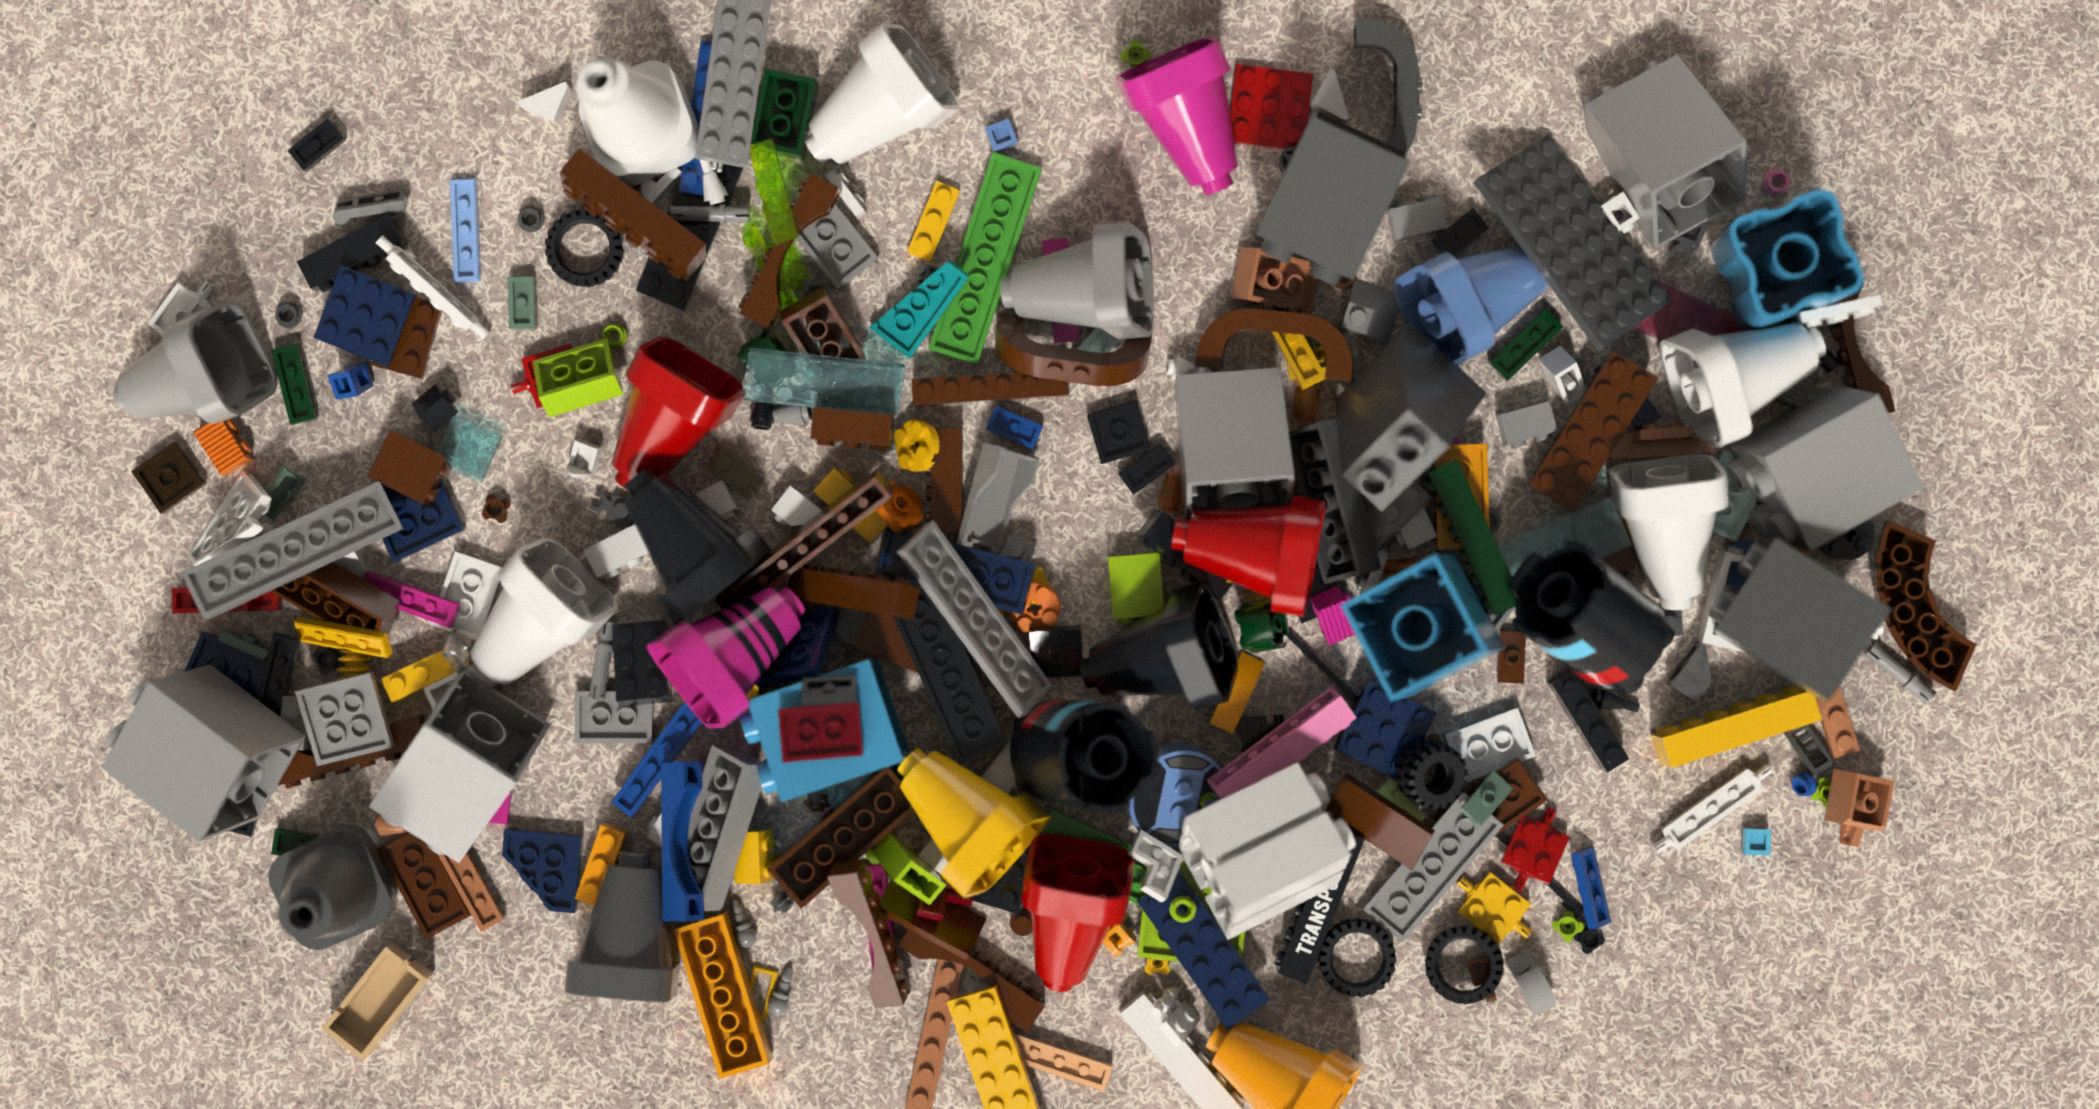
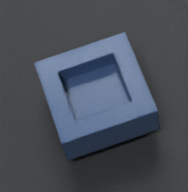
(1001, 135)

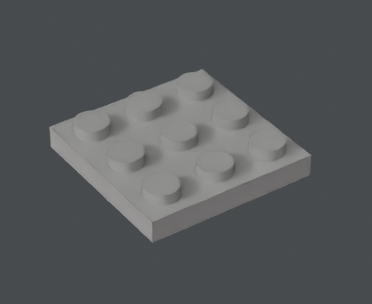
(344, 718)

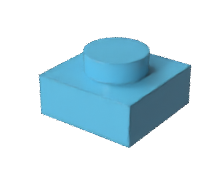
(1756, 841)

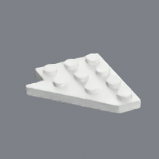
(234, 519)

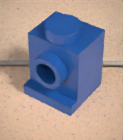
(350, 380)

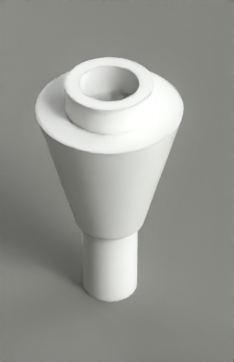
(712, 186)
(1178, 366)

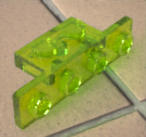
(773, 192)
(792, 269)

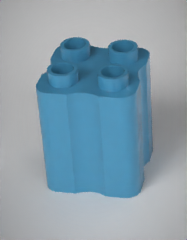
(1787, 260)

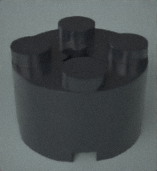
(1854, 545)

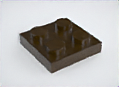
(168, 478)

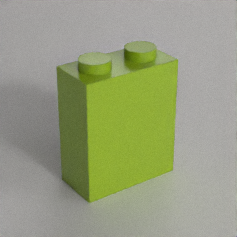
(1135, 586)
(908, 868)

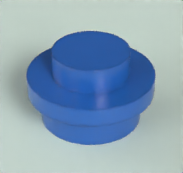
(1804, 784)

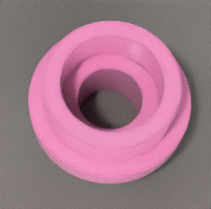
(1784, 182)

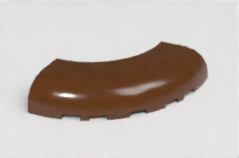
(1915, 619)

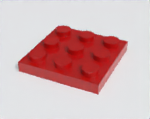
(1269, 106)

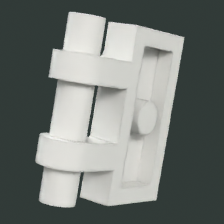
(1176, 1017)

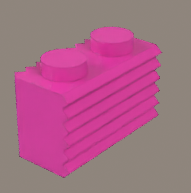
(1331, 616)

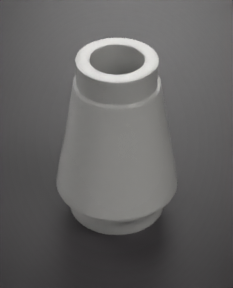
(792, 414)

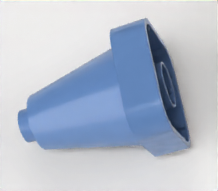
(1468, 298)

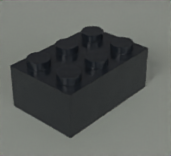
(636, 674)

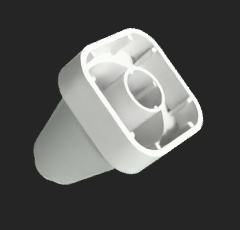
(881, 98)
(636, 118)
(1734, 375)
(1671, 520)
(542, 608)

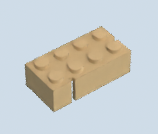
(377, 1001)

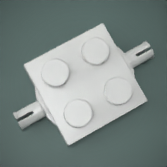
(179, 305)

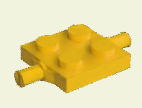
(1494, 906)

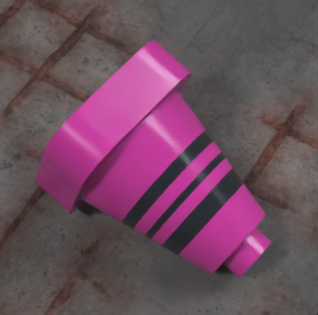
(727, 653)

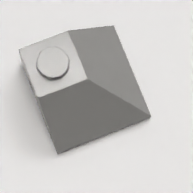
(1370, 312)

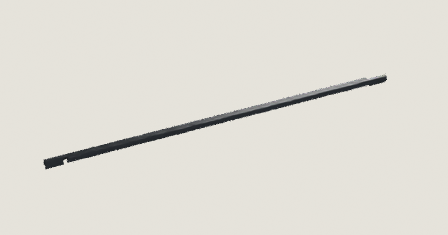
(1568, 903)

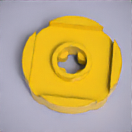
(906, 438)

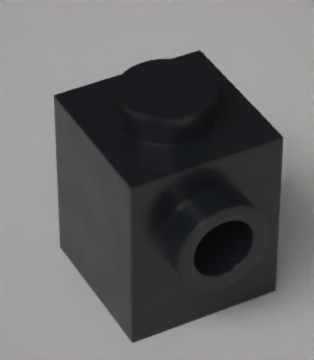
(435, 407)

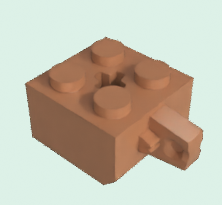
(1857, 804)

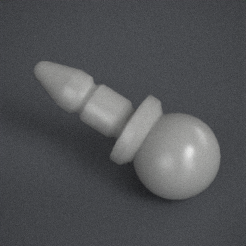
(745, 935)
(778, 1003)

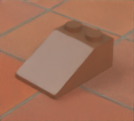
(1274, 282)

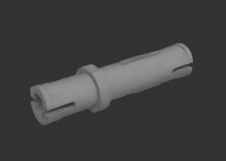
(710, 213)
(603, 649)
(1909, 680)

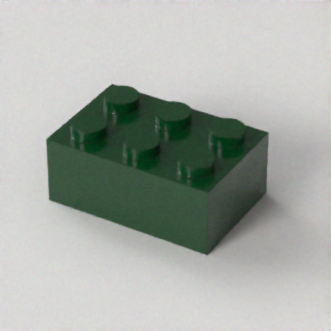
(785, 112)

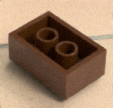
(820, 327)
(852, 428)

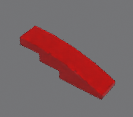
(184, 602)

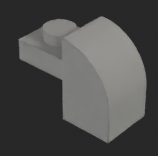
(1531, 982)

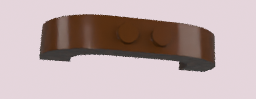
(1335, 344)
(1068, 363)

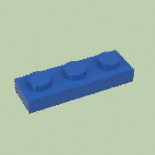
(1590, 888)

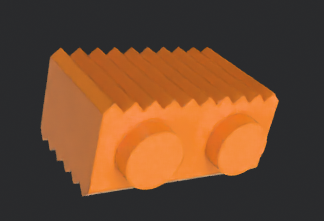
(224, 446)

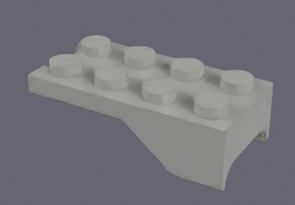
(997, 484)

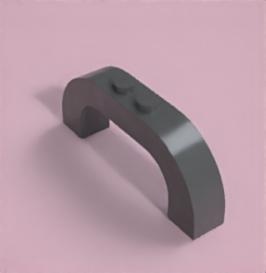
(1393, 43)

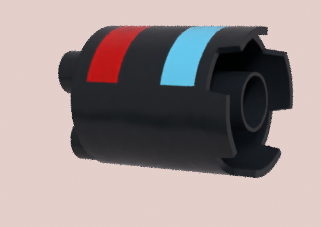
(1589, 617)
(1083, 754)

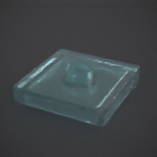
(469, 447)

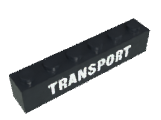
(1312, 926)

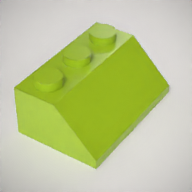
(577, 378)

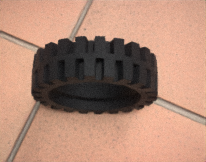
(555, 260)
(1442, 987)
(1359, 988)

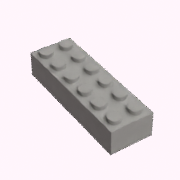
(722, 820)

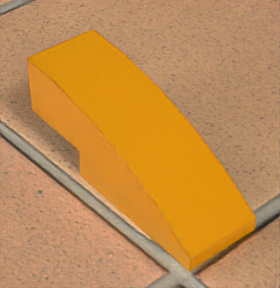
(1229, 713)

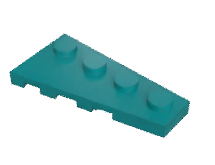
(915, 316)

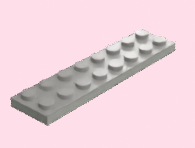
(732, 81)
(291, 551)
(975, 619)

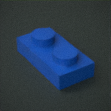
(1014, 427)

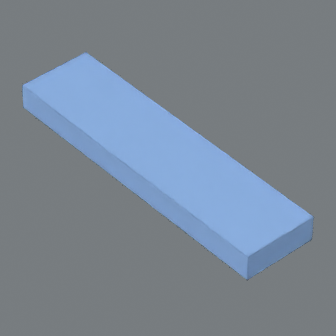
(465, 230)

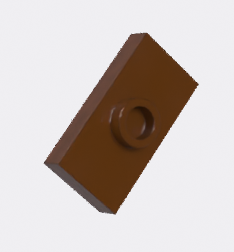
(1512, 658)

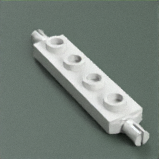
(425, 283)
(1711, 808)

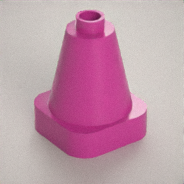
(1187, 110)

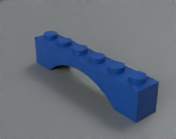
(680, 892)

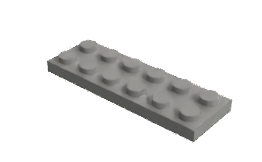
(1412, 894)

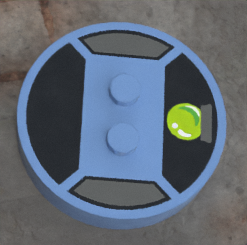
(1174, 793)

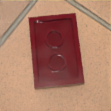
(820, 732)

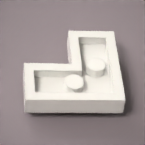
(1162, 864)

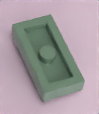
(522, 303)

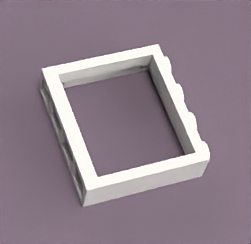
(1717, 584)

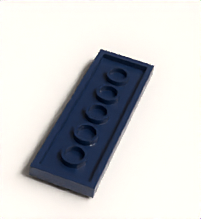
(1001, 577)
(1206, 955)

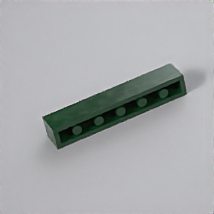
(1474, 536)

